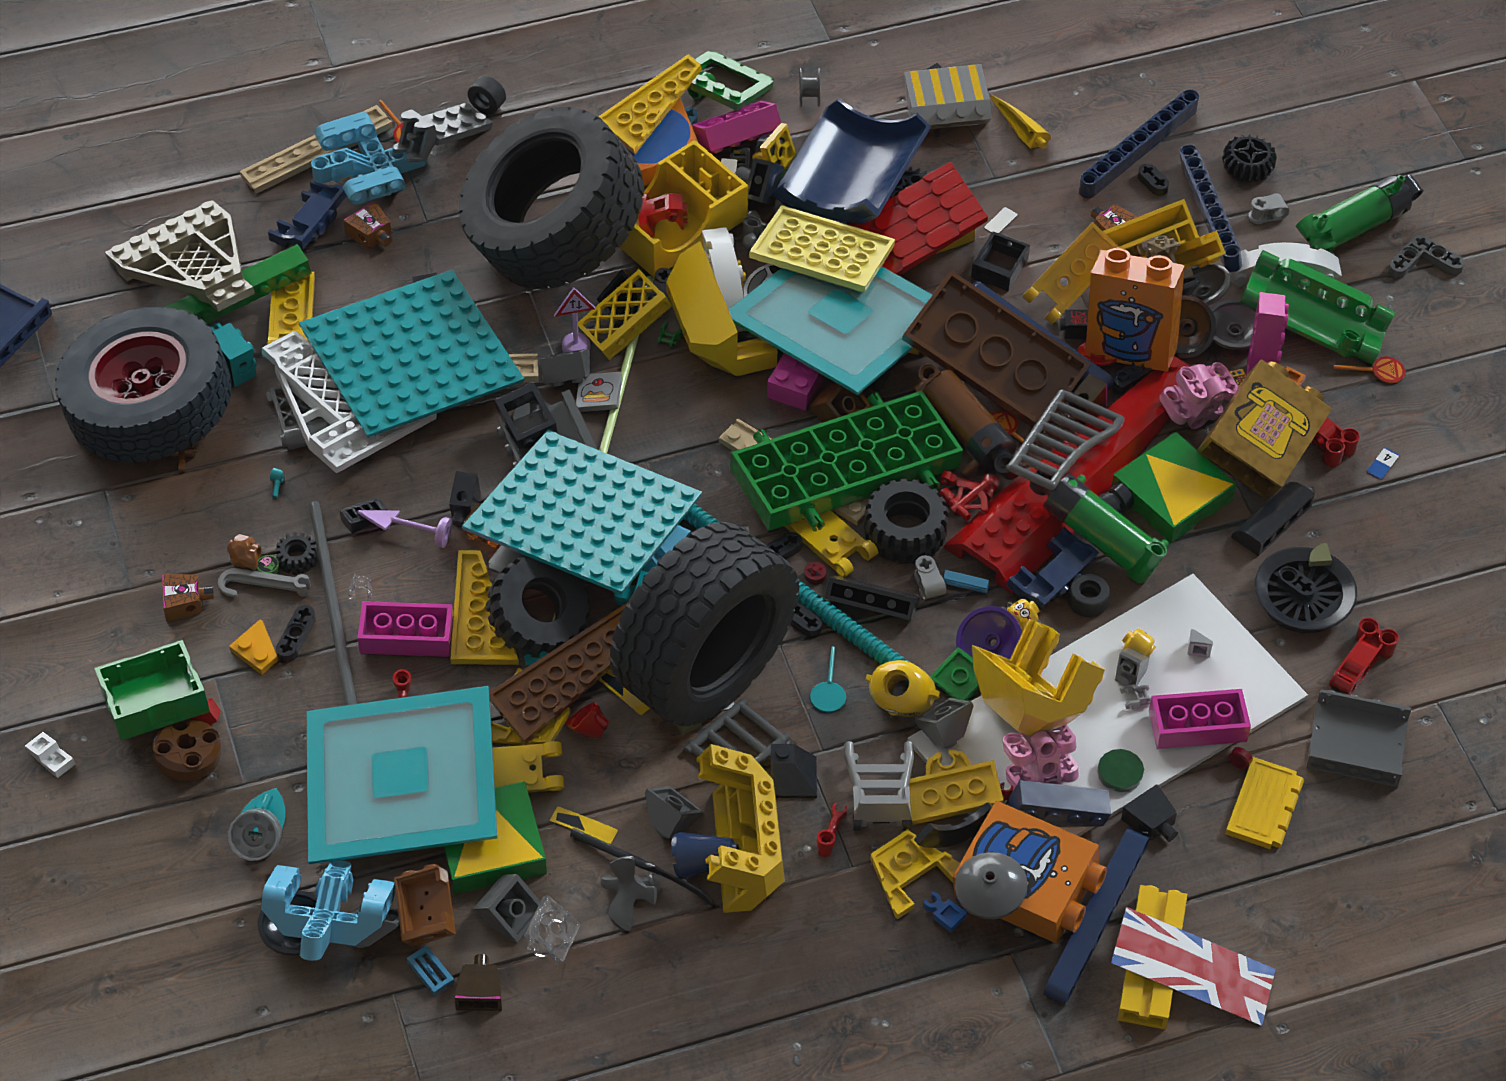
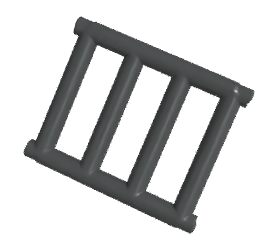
(726, 720)

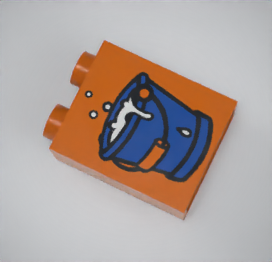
(1134, 309)
(1056, 868)

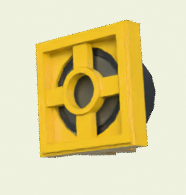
(776, 147)

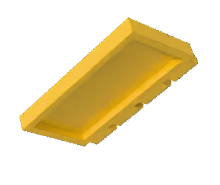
(1265, 804)

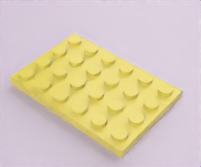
(822, 248)

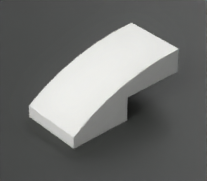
(49, 755)

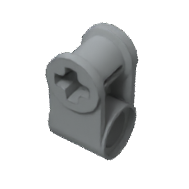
(1269, 208)
(928, 578)

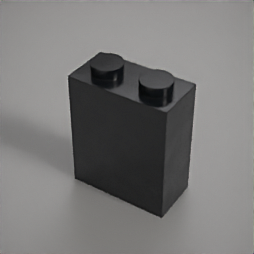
(763, 181)

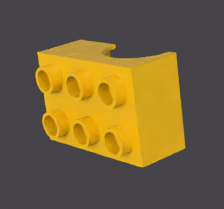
(713, 201)

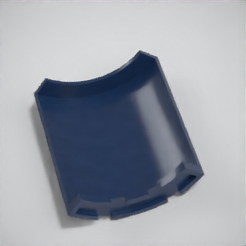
(850, 164)

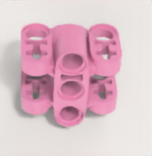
(1200, 396)
(1039, 756)

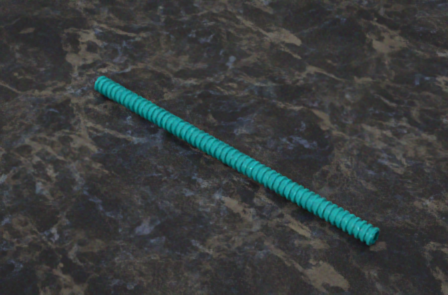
(822, 608)

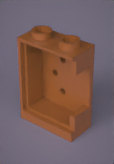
(424, 905)

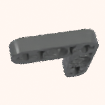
(1420, 252)

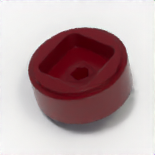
(815, 573)
(1240, 758)

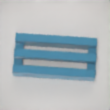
(966, 581)
(441, 985)

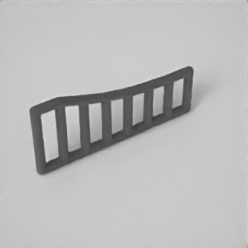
(1073, 454)

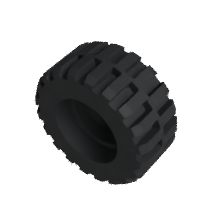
(910, 499)

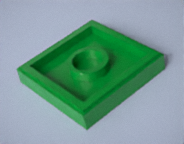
(957, 676)

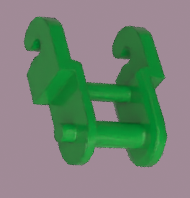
(677, 336)

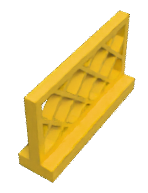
(633, 323)

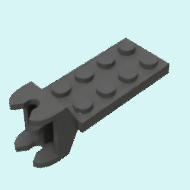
(441, 127)

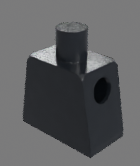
(464, 496)
(1151, 814)

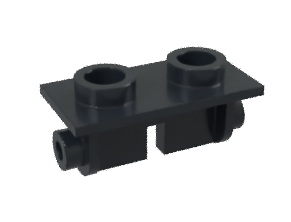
(1128, 375)

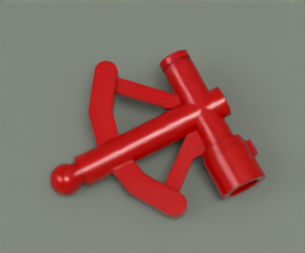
(961, 505)

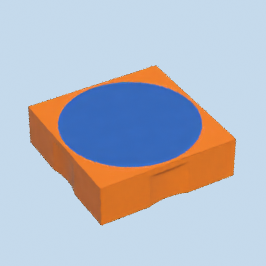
(668, 137)

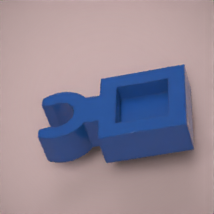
(946, 914)

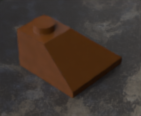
(837, 402)

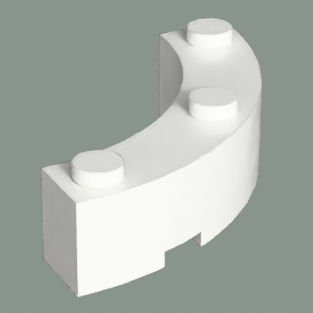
(720, 252)
(1316, 259)

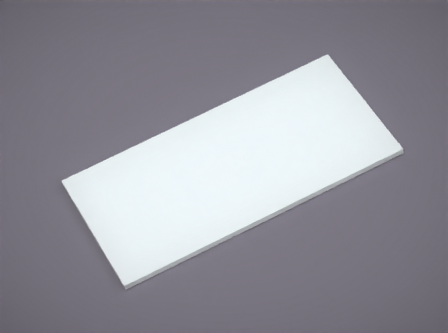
(1106, 725)

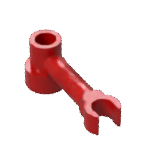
(949, 478)
(402, 682)
(826, 838)

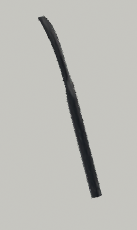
(639, 862)

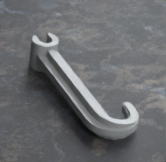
(296, 583)

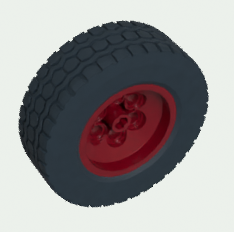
(143, 384)

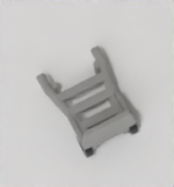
(880, 808)

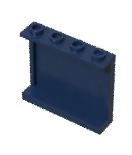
(19, 320)

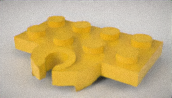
(953, 788)

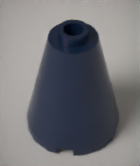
(693, 850)

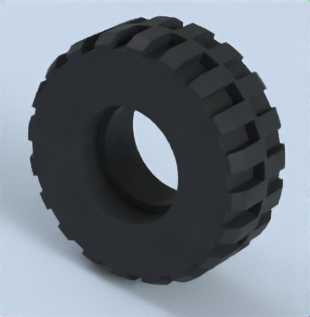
(517, 626)

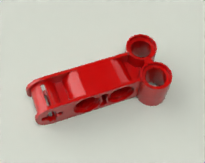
(1336, 442)
(1369, 647)

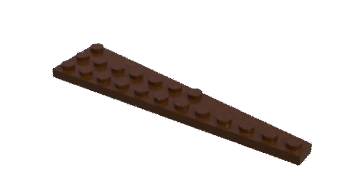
(556, 680)

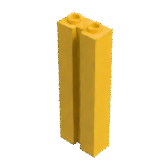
(1144, 999)

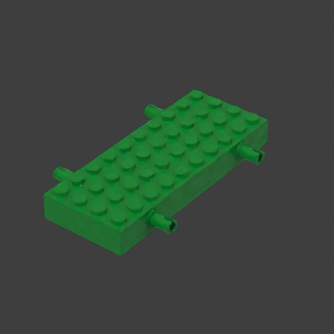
(844, 460)

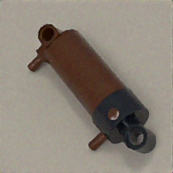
(968, 420)

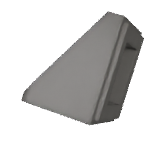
(1199, 644)

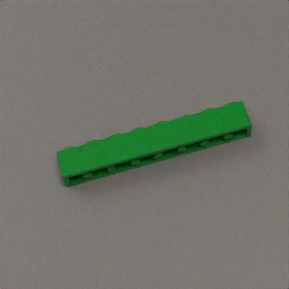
(264, 277)

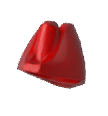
(588, 721)

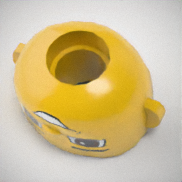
(914, 701)

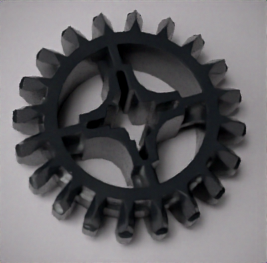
(1249, 157)

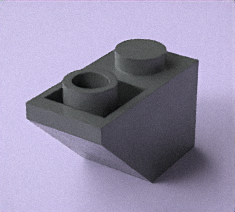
(1131, 667)

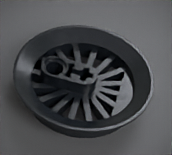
(1297, 591)

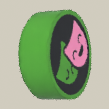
(268, 564)

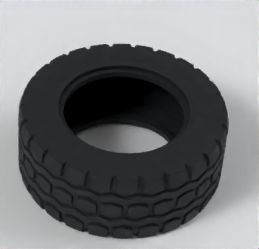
(577, 231)
(704, 623)

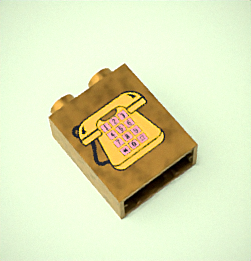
(1265, 428)

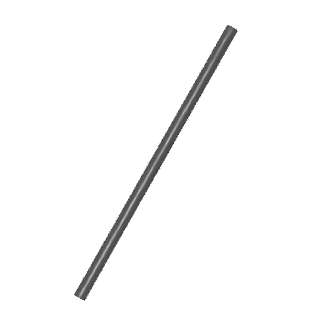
(332, 603)

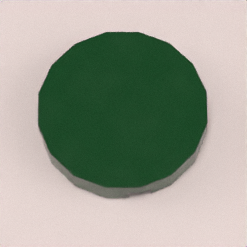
(1120, 770)

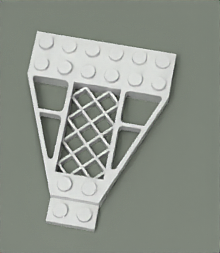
(342, 441)

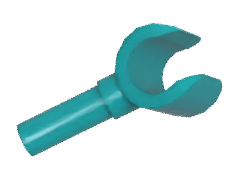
(277, 476)

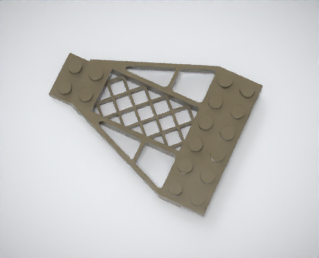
(188, 244)

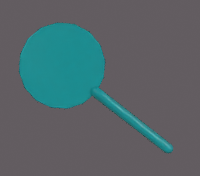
(828, 695)

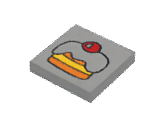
(599, 392)

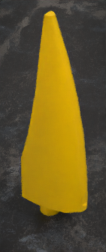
(1026, 128)

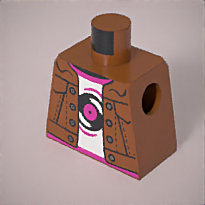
(1111, 217)
(369, 226)
(183, 595)

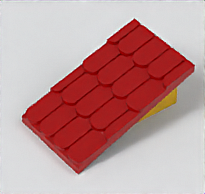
(927, 219)

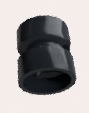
(1118, 497)

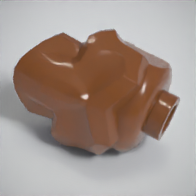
(244, 552)

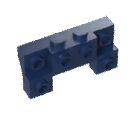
(312, 218)
(1055, 578)

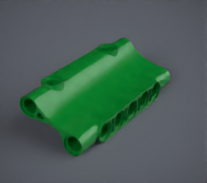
(1321, 313)

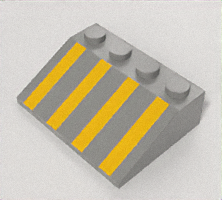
(948, 96)

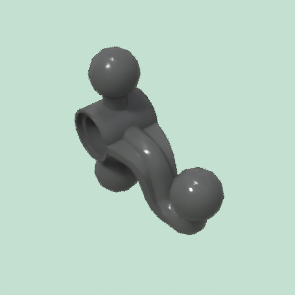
(752, 229)

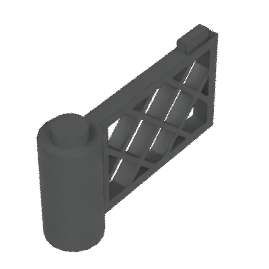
(292, 435)

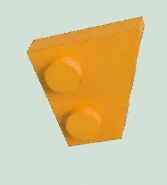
(255, 648)

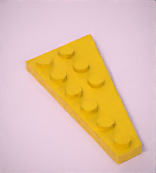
(645, 108)
(472, 634)

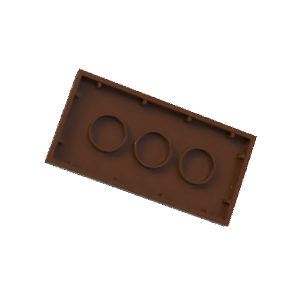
(994, 349)

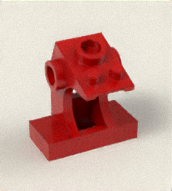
(661, 208)

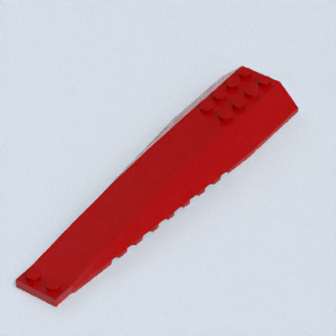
(1018, 526)

